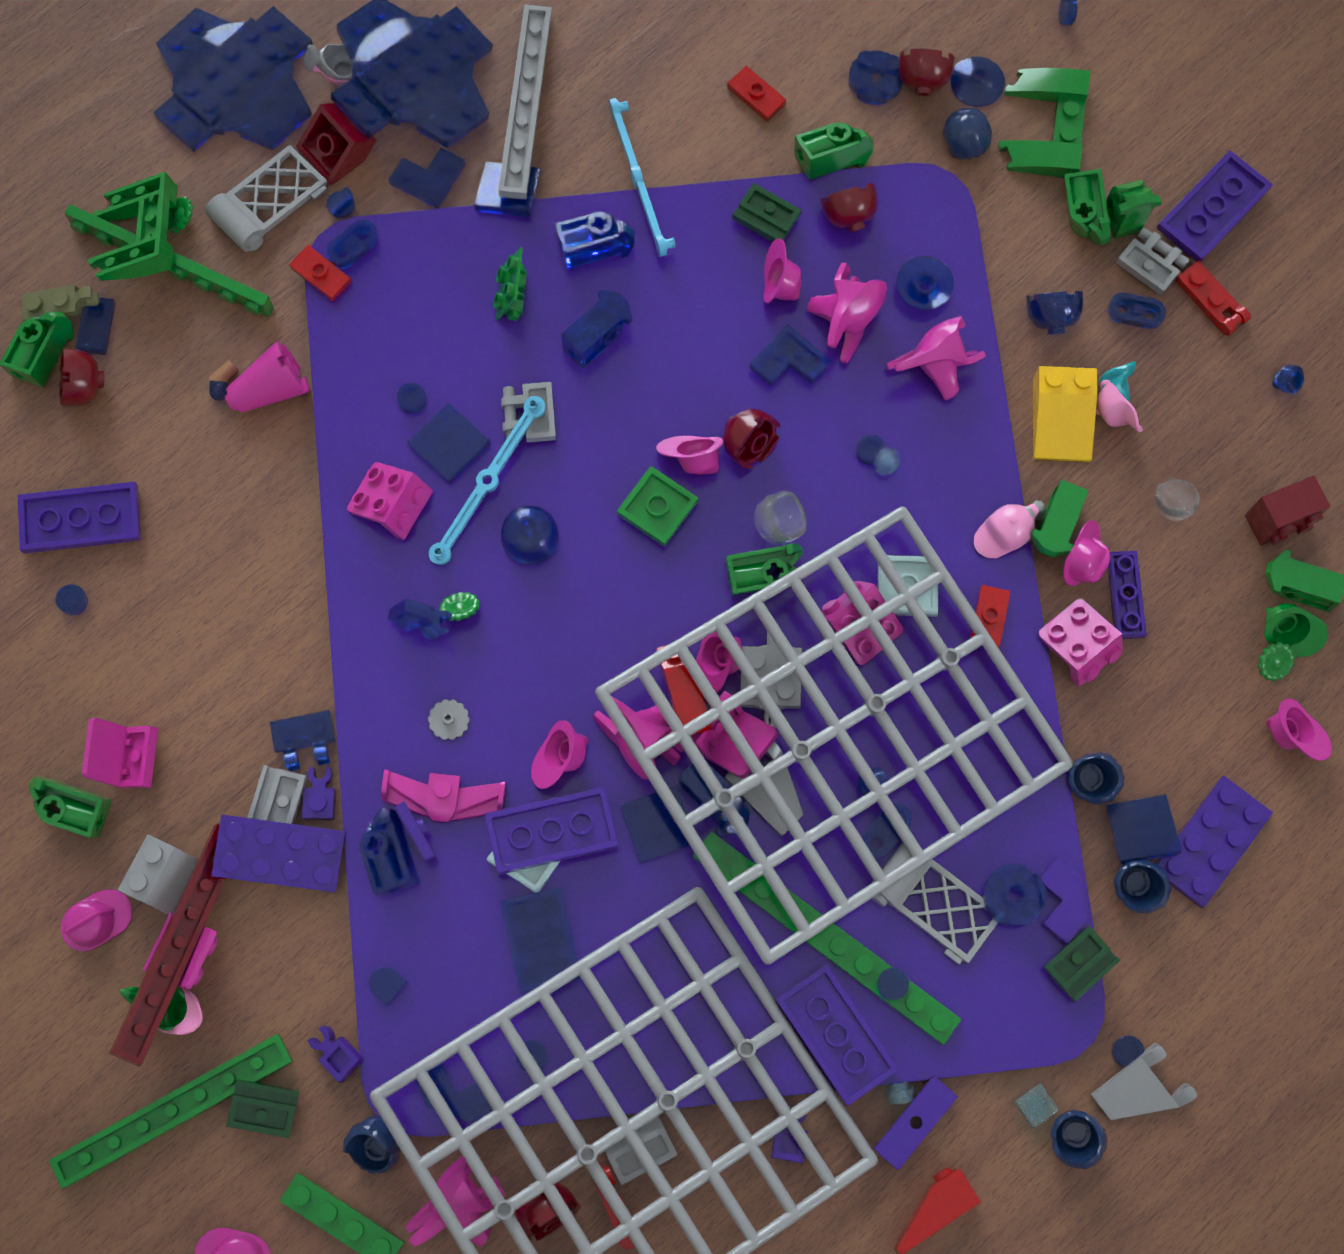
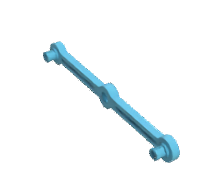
(662, 244)
(441, 552)

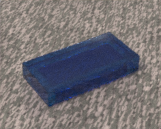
(96, 327)

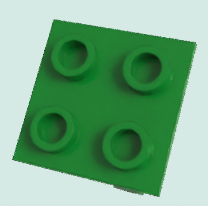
(511, 285)

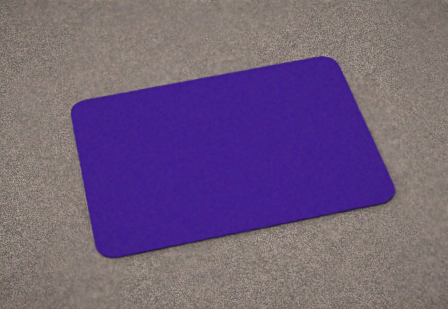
(616, 595)

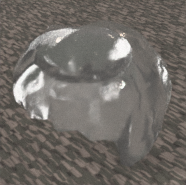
(780, 518)

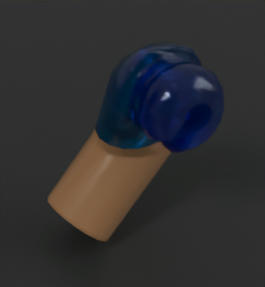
(219, 380)

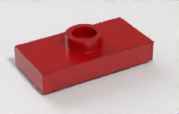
(756, 93)
(320, 273)
(992, 610)

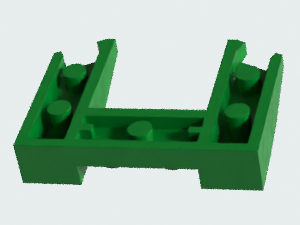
(1062, 154)
(150, 252)

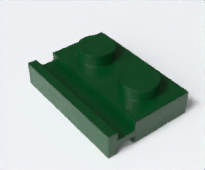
(766, 213)
(1081, 964)
(262, 1108)

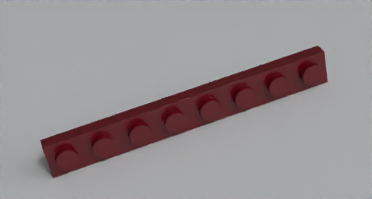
(170, 959)

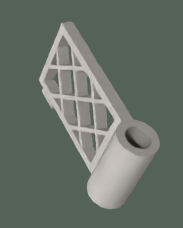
(241, 223)
(899, 891)

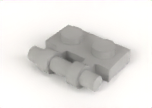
(1149, 266)
(542, 428)

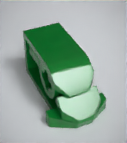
(832, 149)
(1087, 197)
(1130, 207)
(37, 347)
(1059, 520)
(748, 570)
(1304, 582)
(80, 809)

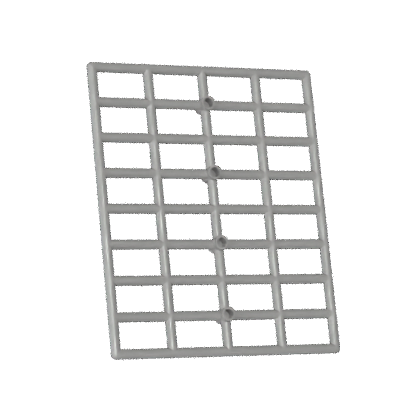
(800, 750)
(665, 1103)

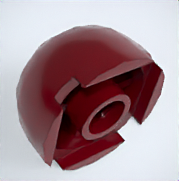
(925, 70)
(851, 207)
(78, 378)
(750, 436)
(539, 1217)

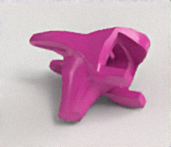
(849, 309)
(939, 356)
(648, 727)
(464, 1199)

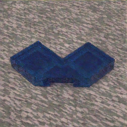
(466, 1104)

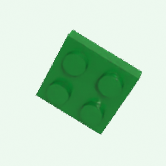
(657, 506)

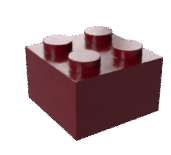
(1287, 511)

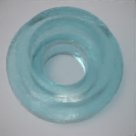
(887, 461)
(899, 1093)

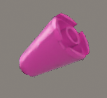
(267, 381)

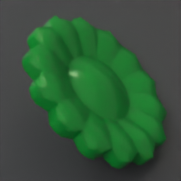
(180, 215)
(460, 605)
(1276, 661)

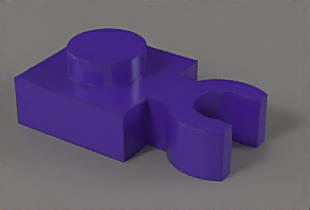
(319, 800)
(339, 1055)
(786, 1147)

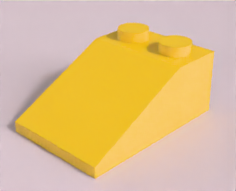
(1064, 413)

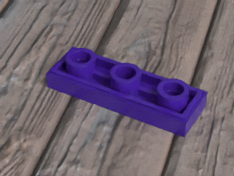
(1126, 611)
(928, 1107)

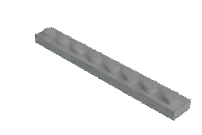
(525, 102)

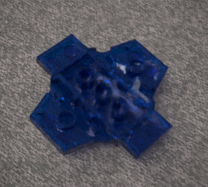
(412, 71)
(233, 78)

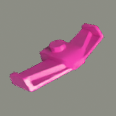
(442, 797)

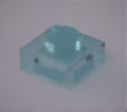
(1036, 1105)

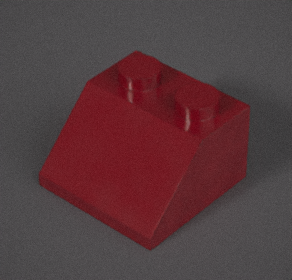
(334, 143)

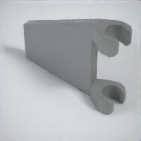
(761, 802)
(1138, 1090)

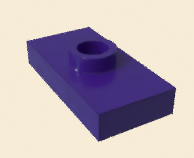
(417, 831)

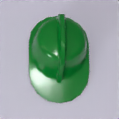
(1296, 627)

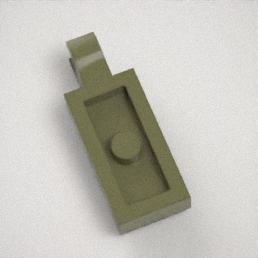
(61, 299)

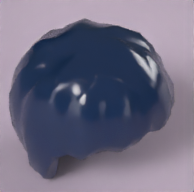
(967, 133)
(1096, 778)
(1142, 886)
(1078, 1139)
(371, 1145)

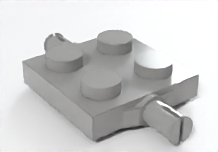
(765, 660)

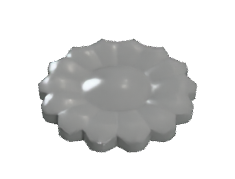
(448, 719)

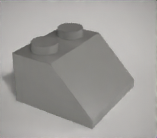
(158, 875)

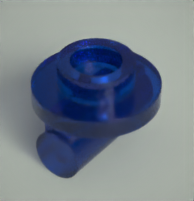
(341, 203)

